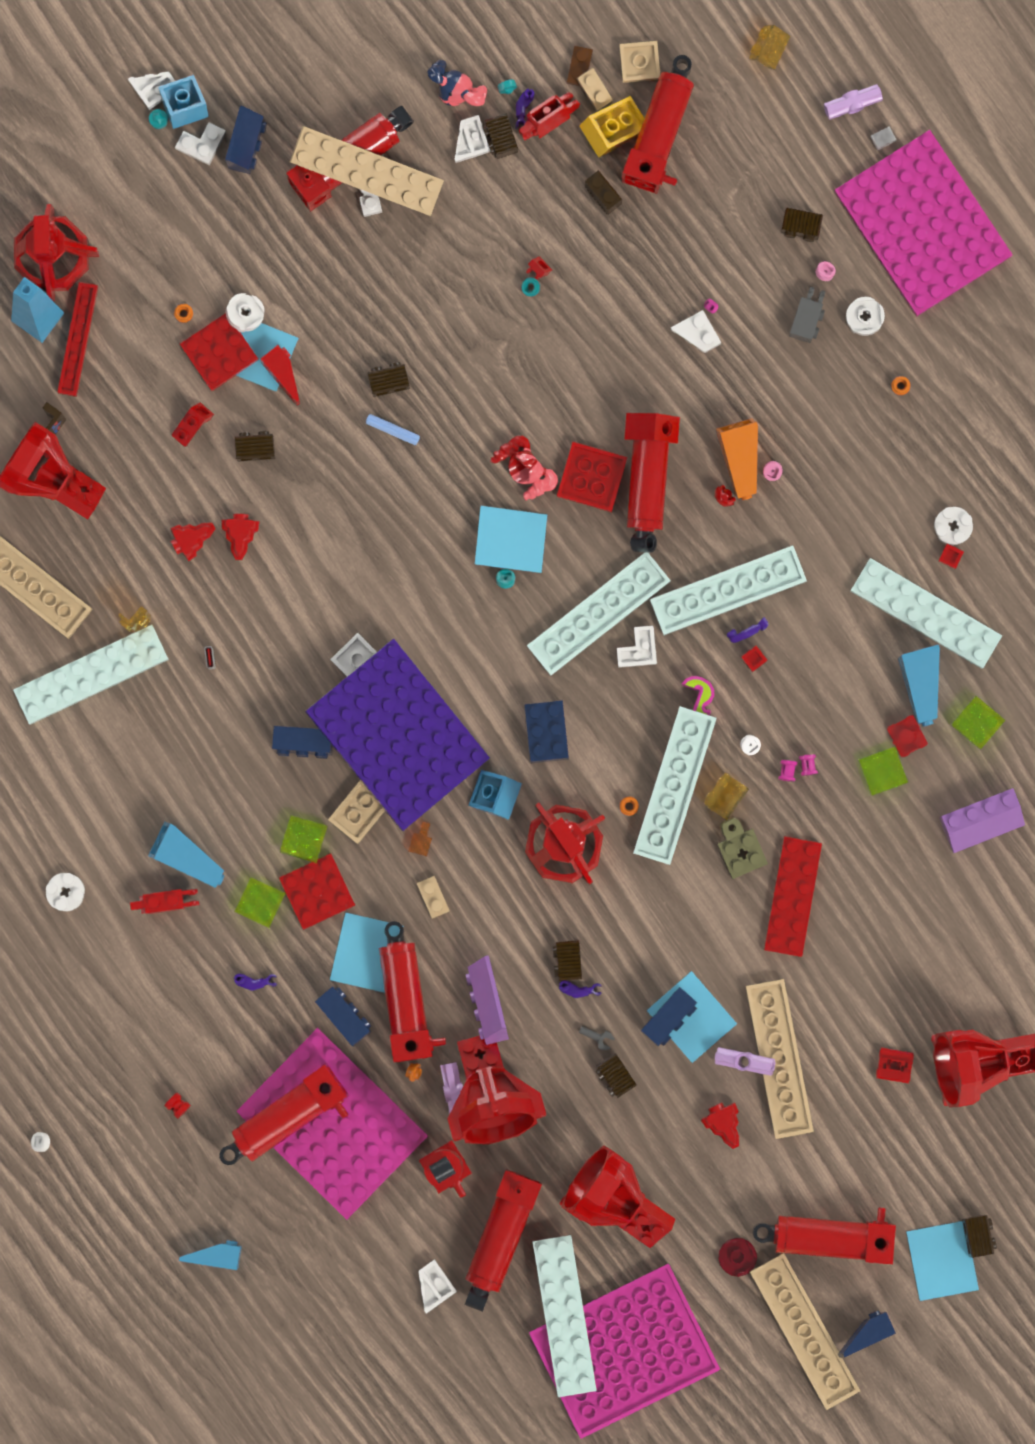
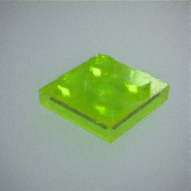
(978, 722)
(883, 771)
(303, 839)
(260, 902)

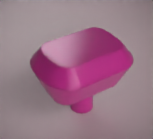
(711, 306)

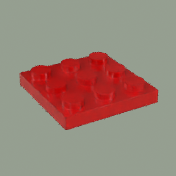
(219, 352)
(592, 477)
(317, 891)

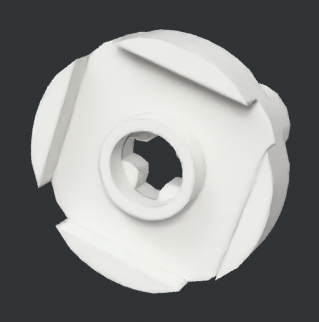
(245, 302)
(872, 308)
(957, 536)
(55, 887)

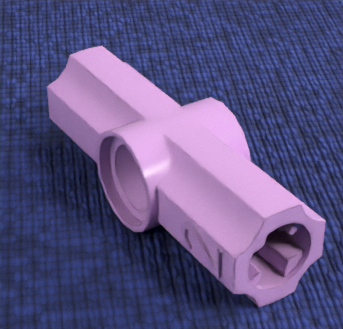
(853, 102)
(734, 1059)
(452, 1084)

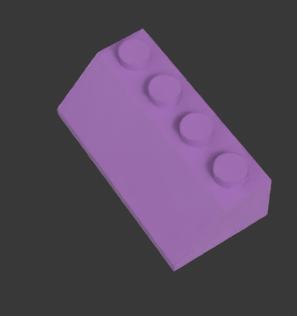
(982, 820)
(487, 1001)

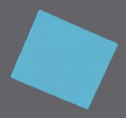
(262, 341)
(510, 539)
(358, 952)
(704, 1026)
(941, 1261)

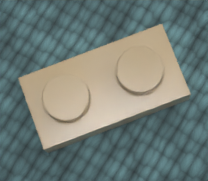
(594, 89)
(433, 897)

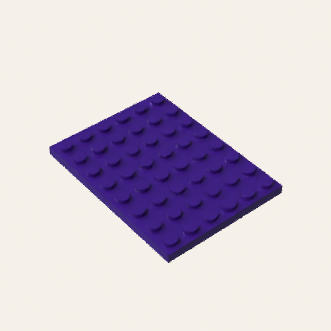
(397, 734)

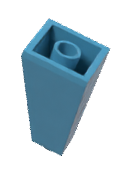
(34, 310)
(921, 680)
(183, 855)

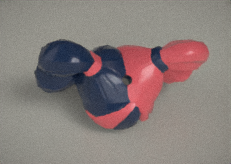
(456, 83)

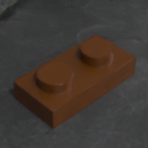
(579, 64)

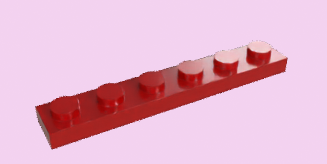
(77, 339)

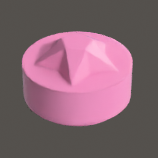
(825, 271)
(772, 471)

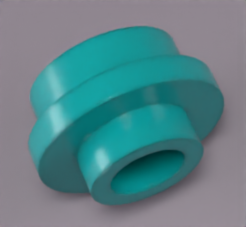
(525, 287)

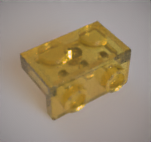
(769, 46)
(138, 620)
(725, 796)

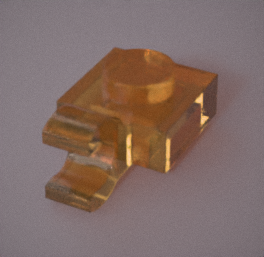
(420, 842)

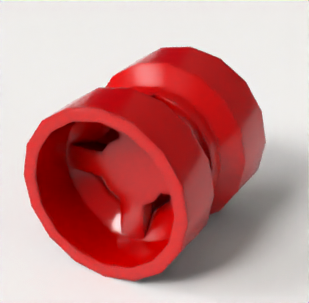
(177, 1105)

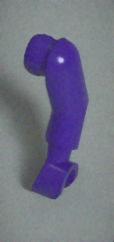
(522, 103)
(750, 631)
(251, 984)
(576, 992)

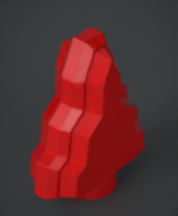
(240, 533)
(190, 538)
(723, 1123)

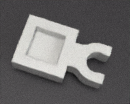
(370, 203)

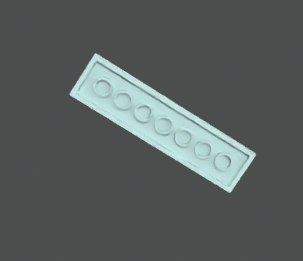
(728, 590)
(598, 613)
(926, 613)
(90, 674)
(674, 785)
(564, 1316)

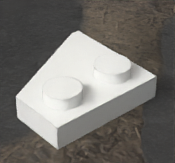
(148, 87)
(471, 140)
(698, 332)
(434, 1286)

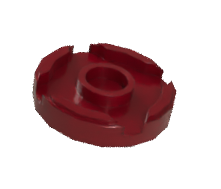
(737, 1257)

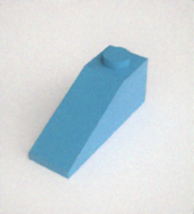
(222, 1255)

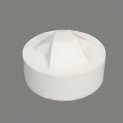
(750, 744)
(40, 1142)

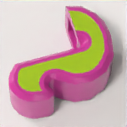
(705, 690)

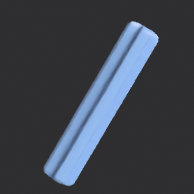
(392, 429)

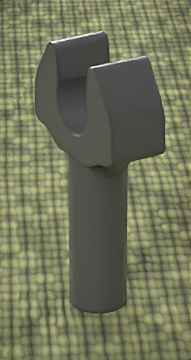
(597, 1037)

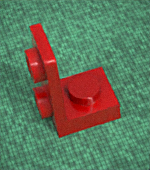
(191, 423)

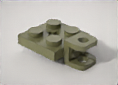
(736, 840)

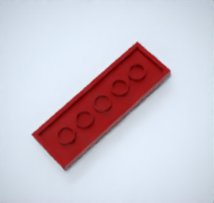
(793, 896)

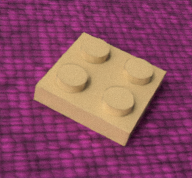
(639, 61)

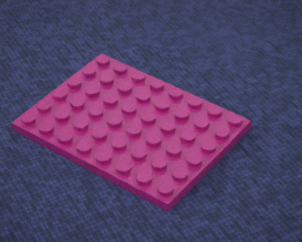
(923, 223)
(335, 1154)
(640, 1350)

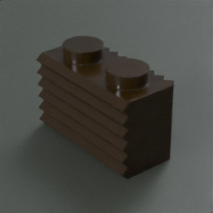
(501, 136)
(603, 192)
(801, 224)
(388, 380)
(254, 447)
(568, 960)
(616, 1076)
(979, 1236)

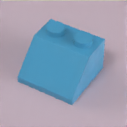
(183, 101)
(495, 794)

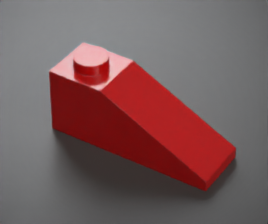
(279, 366)

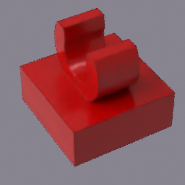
(539, 266)

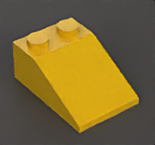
(613, 126)

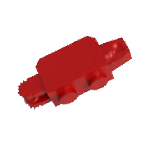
(548, 116)
(164, 901)

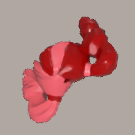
(525, 467)

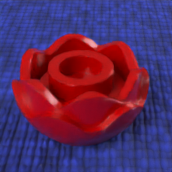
(724, 496)

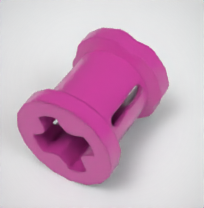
(805, 761)
(787, 770)

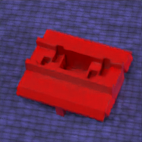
(907, 736)
(894, 1065)

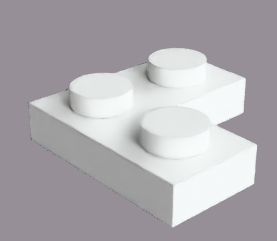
(204, 148)
(641, 654)

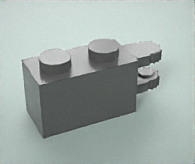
(807, 316)

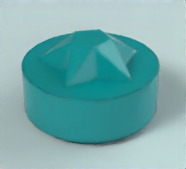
(507, 86)
(158, 119)
(505, 578)

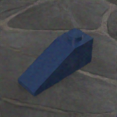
(869, 1332)

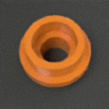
(183, 307)
(904, 381)
(633, 801)
(414, 1072)

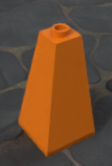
(739, 450)

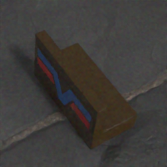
(57, 418)

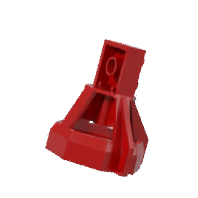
(45, 245)
(55, 477)
(564, 843)
(974, 1063)
(491, 1094)
(609, 1195)

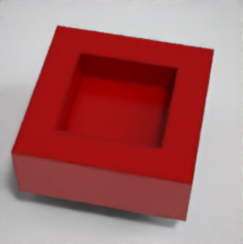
(951, 556)
(754, 658)

